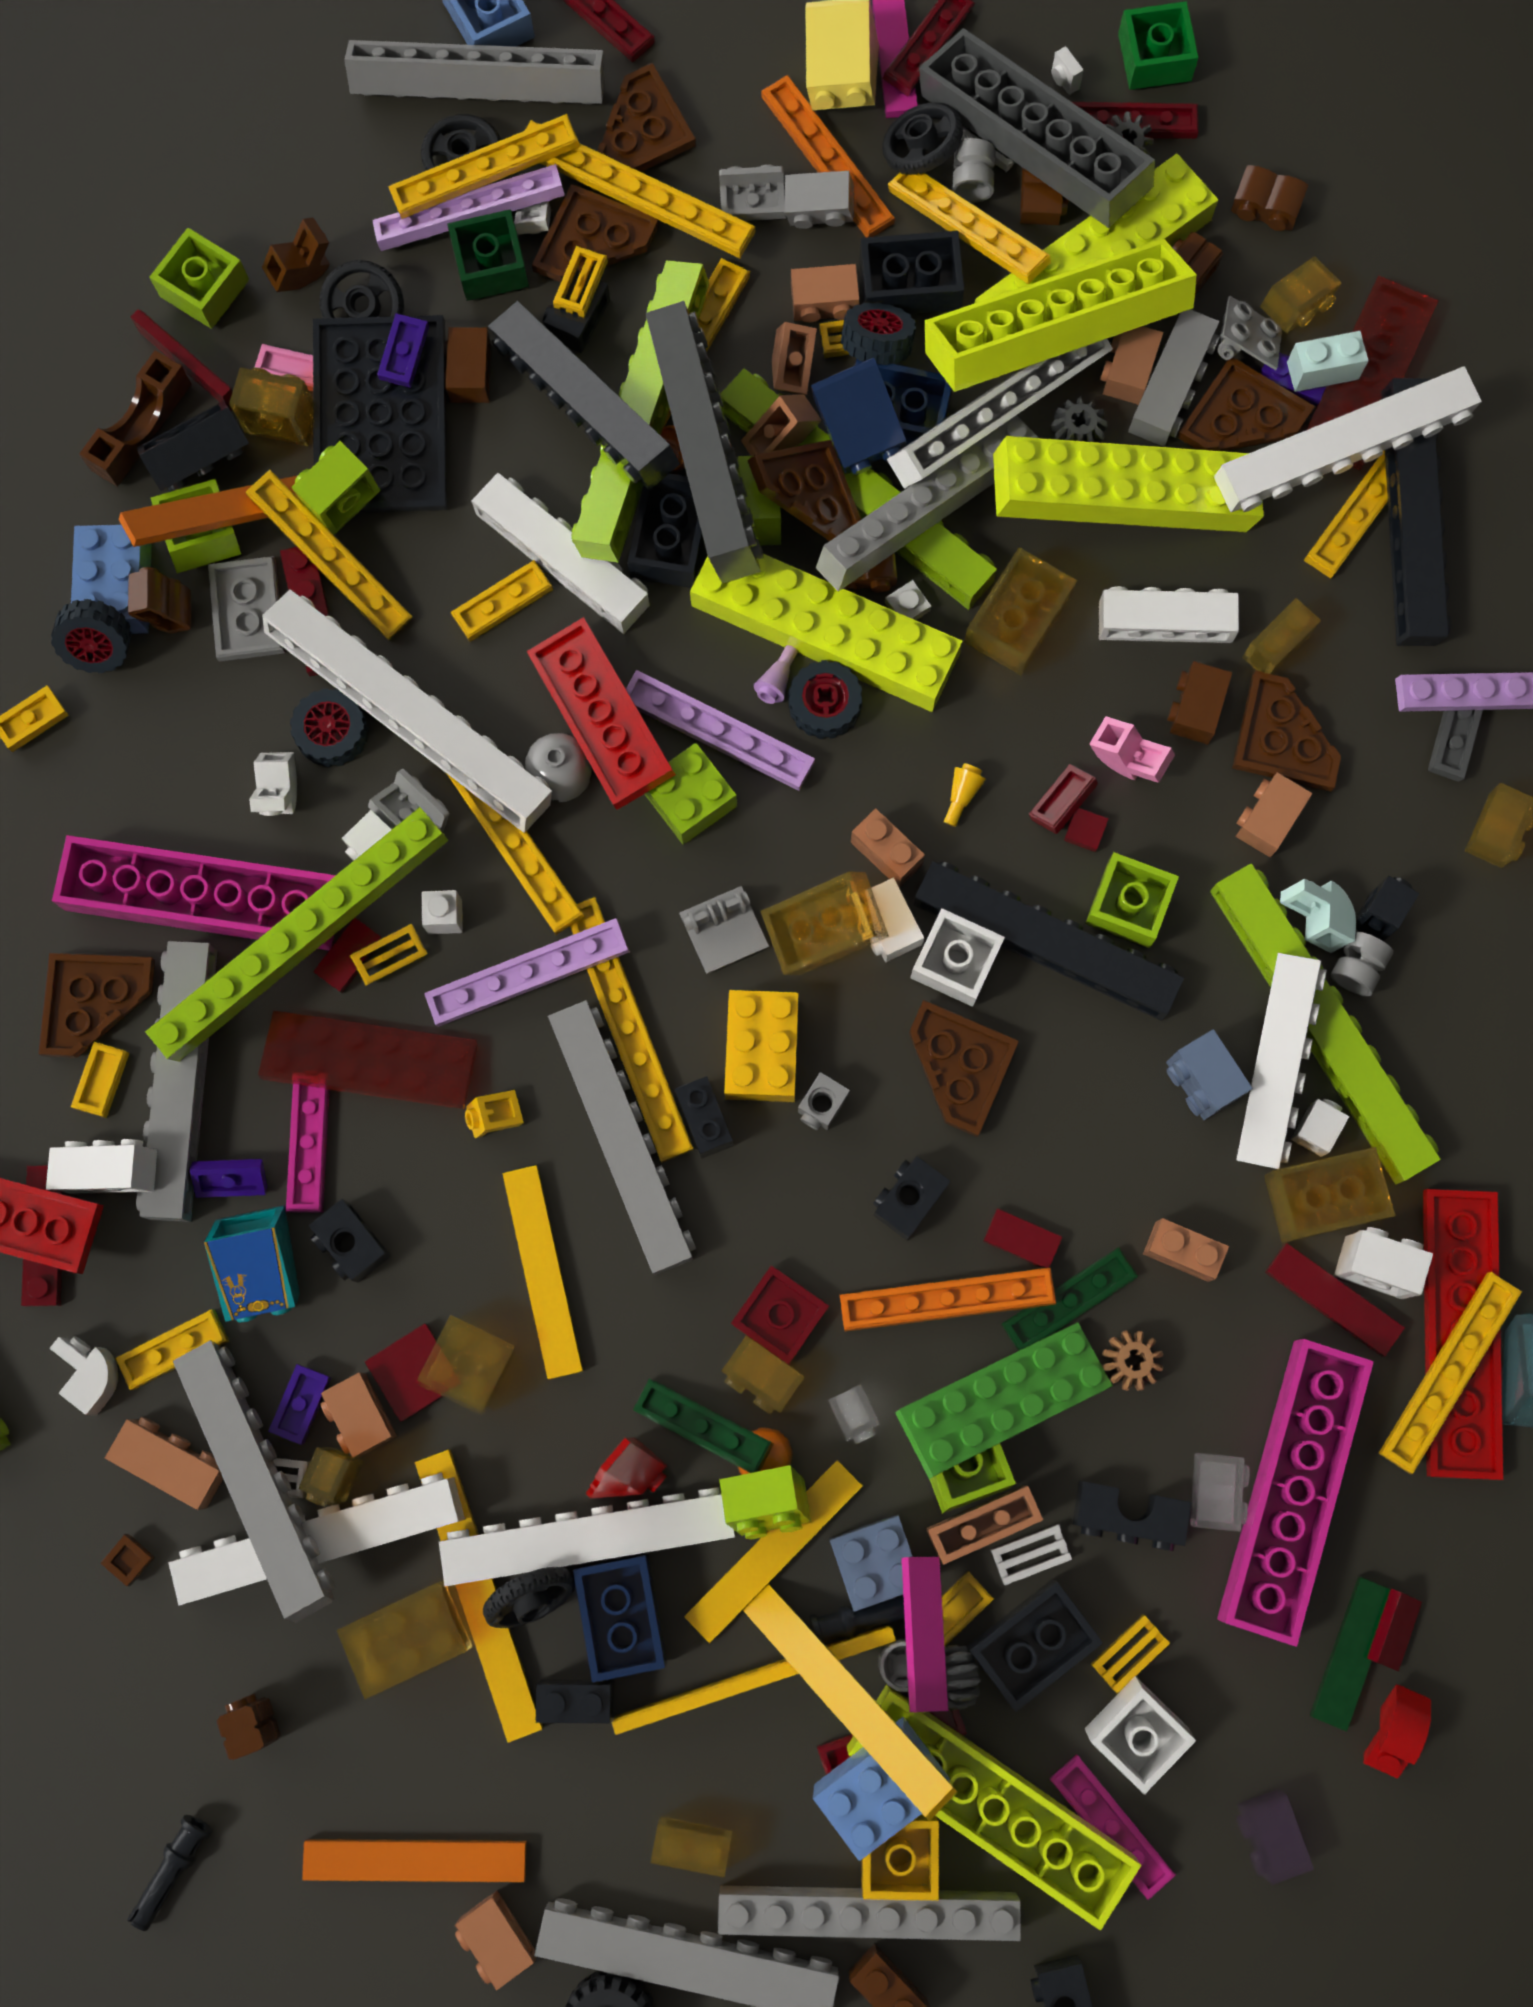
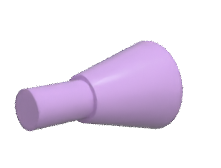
(773, 683)

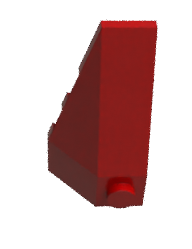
(628, 1471)

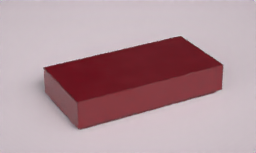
(1063, 799)
(337, 966)
(1022, 1239)
(1394, 1629)

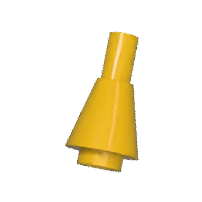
(964, 787)

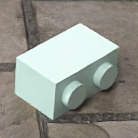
(1327, 361)

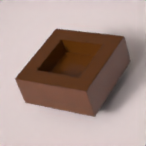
(127, 1560)

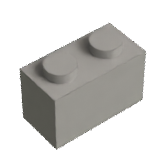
(819, 199)

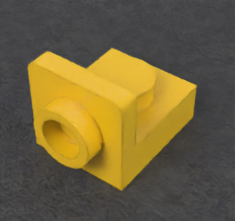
(493, 1113)

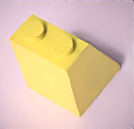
(841, 54)

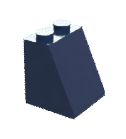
(859, 416)

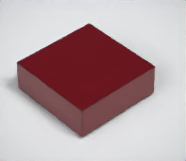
(1086, 829)

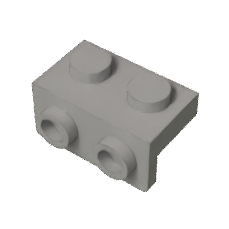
(753, 192)
(403, 798)

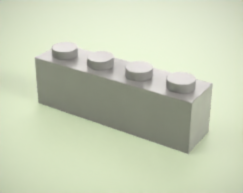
(1173, 377)

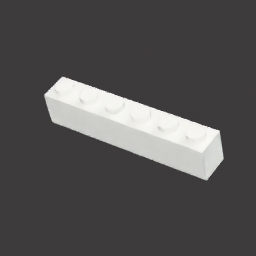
(550, 544)
(1279, 1061)

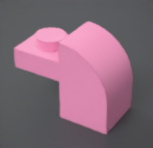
(1128, 754)

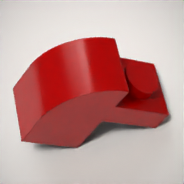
(1402, 1732)

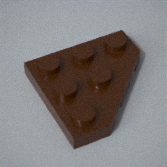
(645, 123)
(596, 225)
(1243, 411)
(808, 486)
(1284, 736)
(89, 998)
(961, 1064)

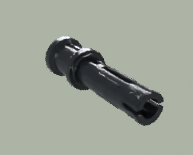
(847, 1622)
(177, 1857)

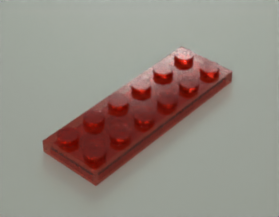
(1391, 332)
(368, 1059)

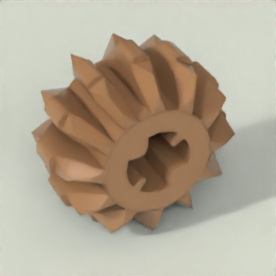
(1142, 1368)

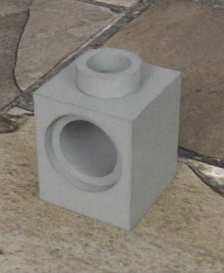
(822, 1087)

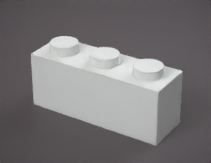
(102, 1167)

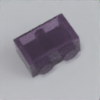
(1274, 1836)

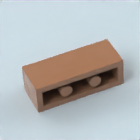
(166, 1462)
(984, 1524)

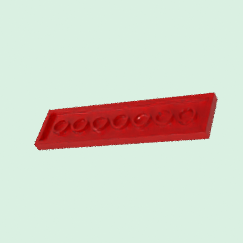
(1465, 1246)

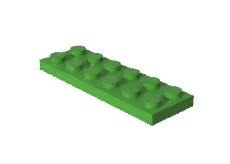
(1003, 1400)

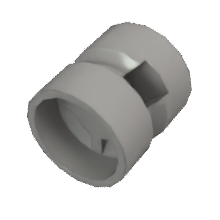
(973, 170)
(1361, 965)
(893, 1664)

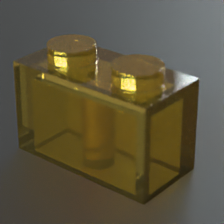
(1301, 295)
(1281, 637)
(1502, 826)
(762, 1375)
(330, 1476)
(691, 1846)

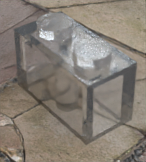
(854, 1414)
(1219, 1492)

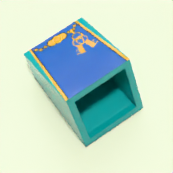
(253, 1264)

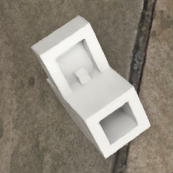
(275, 784)
(94, 1375)

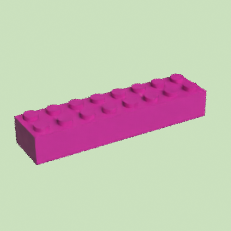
(179, 888)
(1295, 1491)

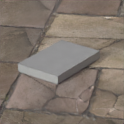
(239, 598)

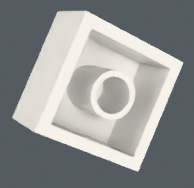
(957, 957)
(1383, 1263)
(1139, 1735)

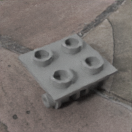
(1250, 332)
(724, 929)

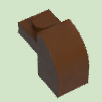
(298, 262)

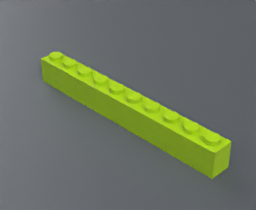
(612, 496)
(935, 553)
(297, 936)
(1336, 1037)

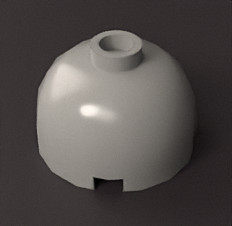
(561, 764)

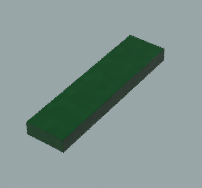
(1071, 1299)
(703, 1427)
(1348, 1659)

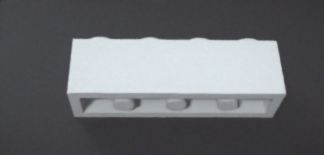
(1168, 615)

